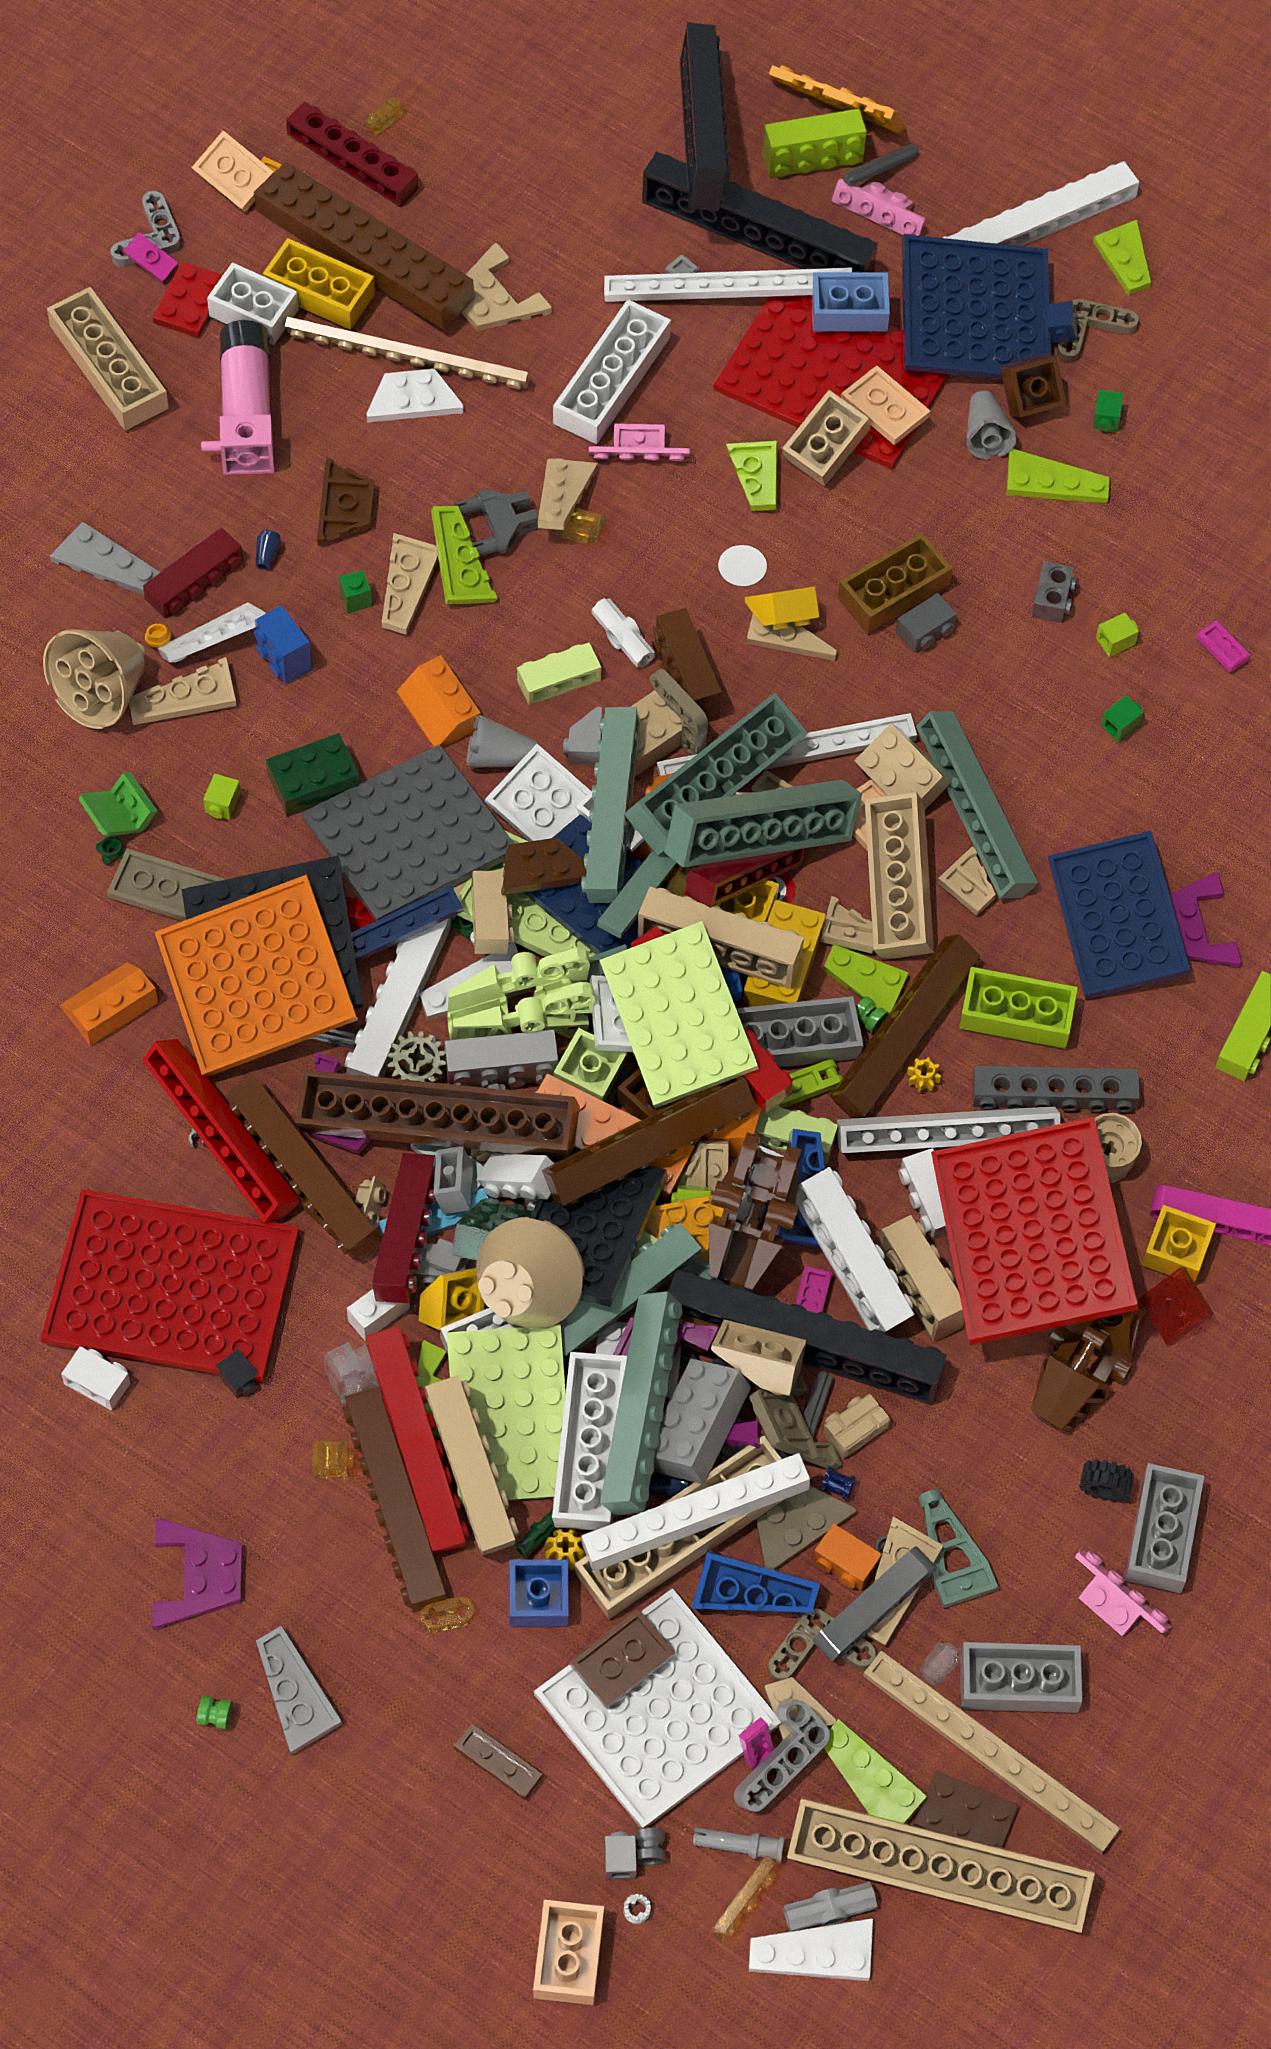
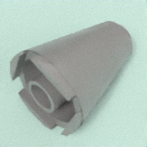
(988, 427)
(496, 745)

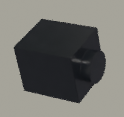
(238, 1374)

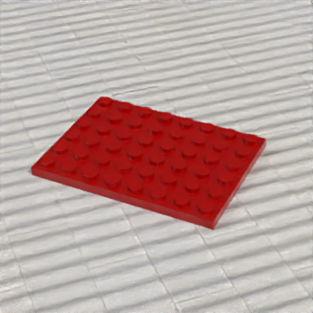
(790, 368)
(1033, 1231)
(169, 1283)

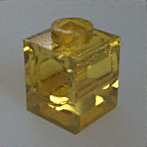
(331, 1459)

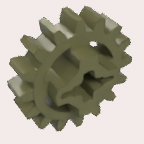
(406, 1058)

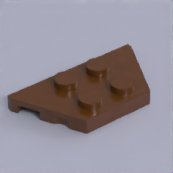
(344, 503)
(540, 866)

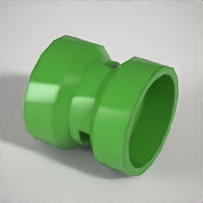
(870, 1014)
(214, 1712)

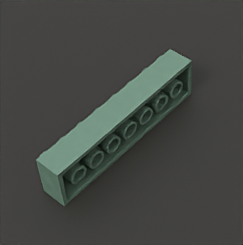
(719, 768)
(762, 823)

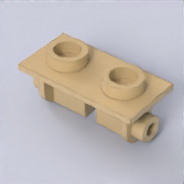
(371, 1196)

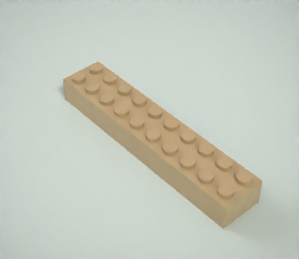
(941, 1864)

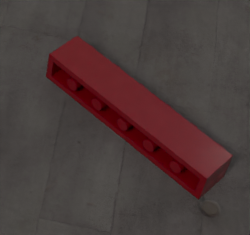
(725, 879)
(405, 1229)

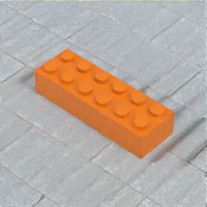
(600, 1120)

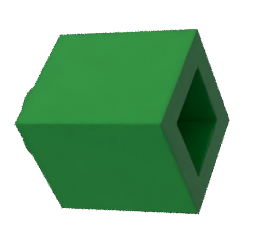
(1107, 410)
(355, 591)
(1122, 718)

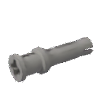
(753, 1845)

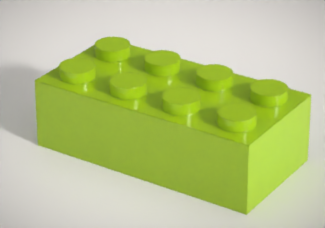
(814, 143)
(1018, 1007)

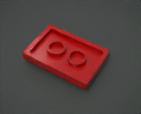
(185, 301)

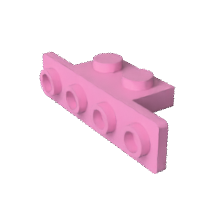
(880, 206)
(639, 440)
(1114, 1601)

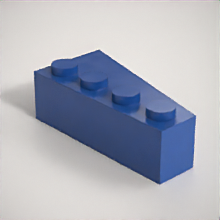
(810, 1164)
(745, 1585)

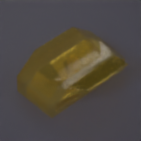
(583, 527)

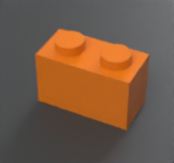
(846, 1557)

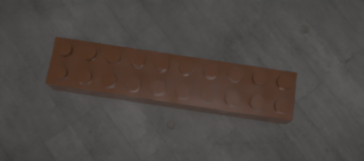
(365, 243)
(437, 1114)

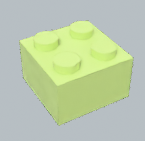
(589, 1068)

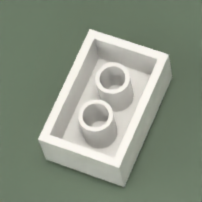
(252, 297)

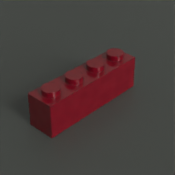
(193, 573)

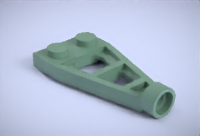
(964, 1583)

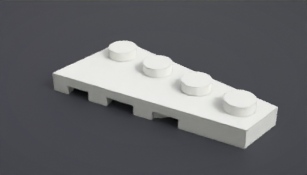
(215, 631)
(435, 999)
(825, 1951)

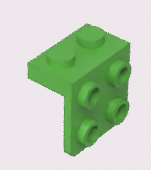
(121, 809)

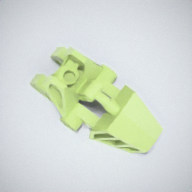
(559, 1001)

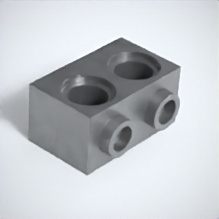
(1054, 592)

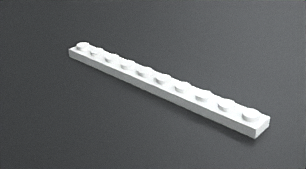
(712, 284)
(822, 743)

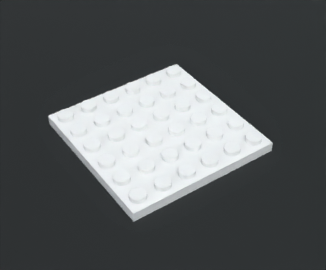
(669, 1728)

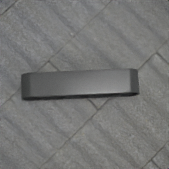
(874, 1604)

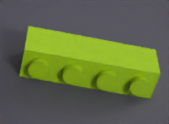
(1249, 1032)

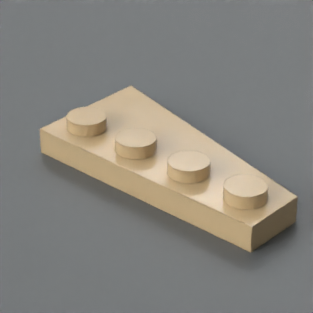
(563, 490)
(408, 577)
(193, 694)
(899, 1541)

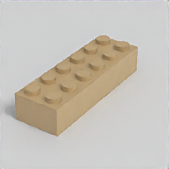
(107, 358)
(899, 876)
(736, 940)
(470, 1466)

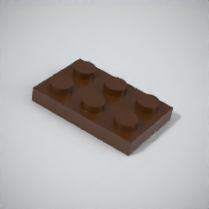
(622, 1658)
(965, 1811)

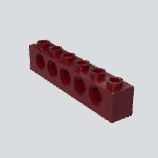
(352, 154)

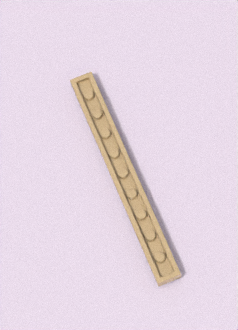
(416, 355)
(991, 1752)

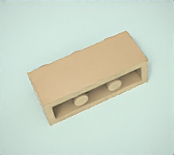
(490, 913)

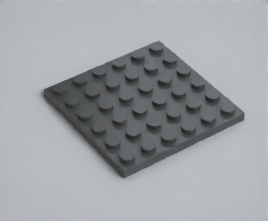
(408, 832)

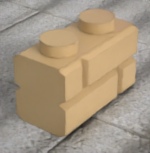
(855, 1425)

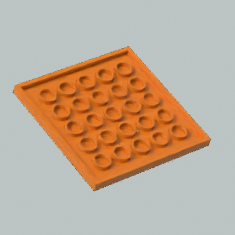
(255, 976)

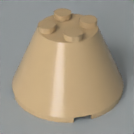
(93, 674)
(529, 1273)

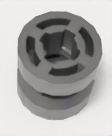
(650, 1844)

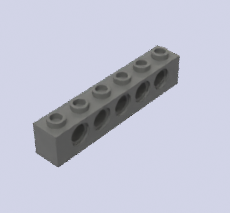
(1040, 1079)

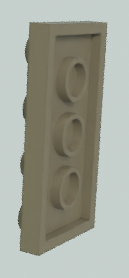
(155, 883)

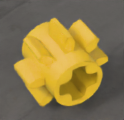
(925, 1067)

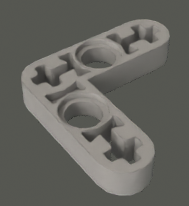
(158, 232)

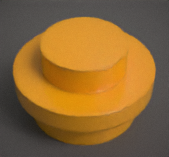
(157, 635)

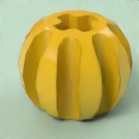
(565, 1540)

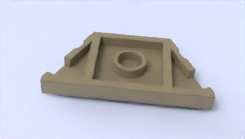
(798, 1524)

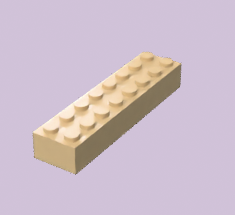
(631, 1579)

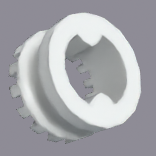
(631, 1901)

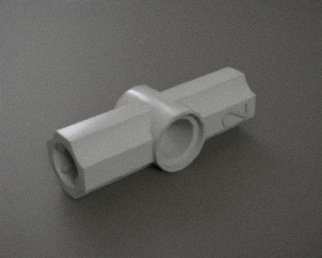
(830, 1907)

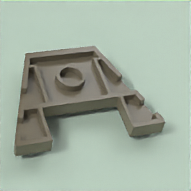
(787, 1429)

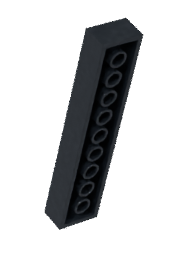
(703, 117)
(759, 222)
(831, 1344)

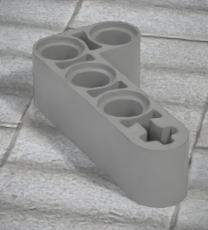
(778, 1758)

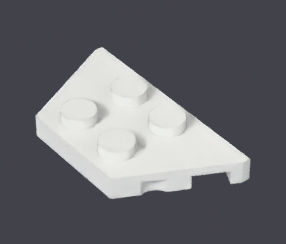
(413, 396)

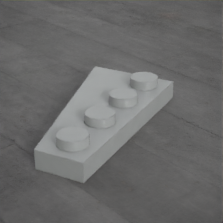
(100, 556)
(297, 1696)

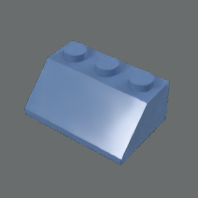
(850, 301)

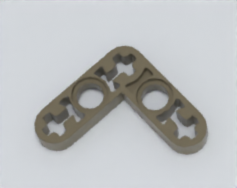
(1108, 325)
(693, 718)
(807, 1634)

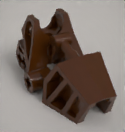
(743, 1252)
(1064, 1388)

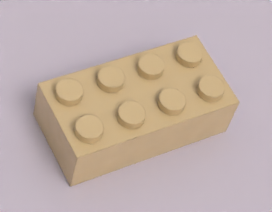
(922, 1277)

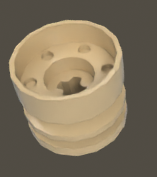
(1123, 1142)

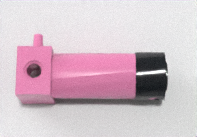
(246, 416)

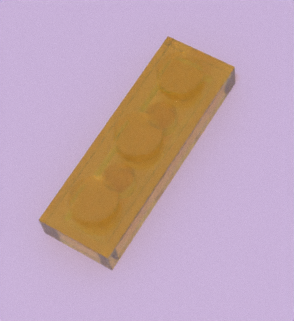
(745, 1900)

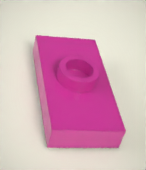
(150, 257)
(1223, 646)
(813, 1289)
(756, 1743)

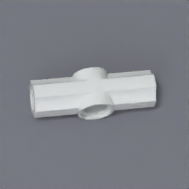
(623, 632)

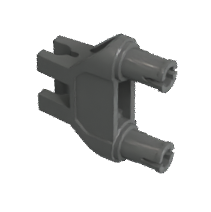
(501, 518)

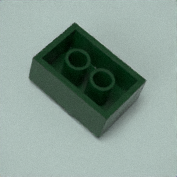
(312, 774)

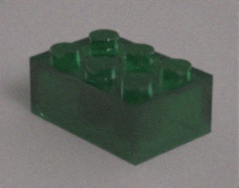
(479, 1222)

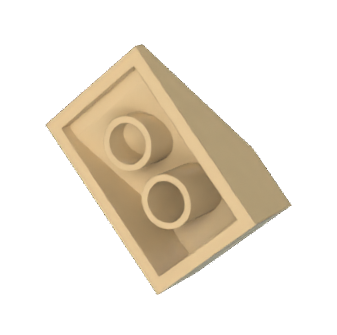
(761, 1355)

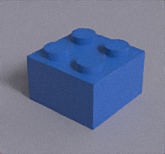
(282, 644)
(538, 1592)

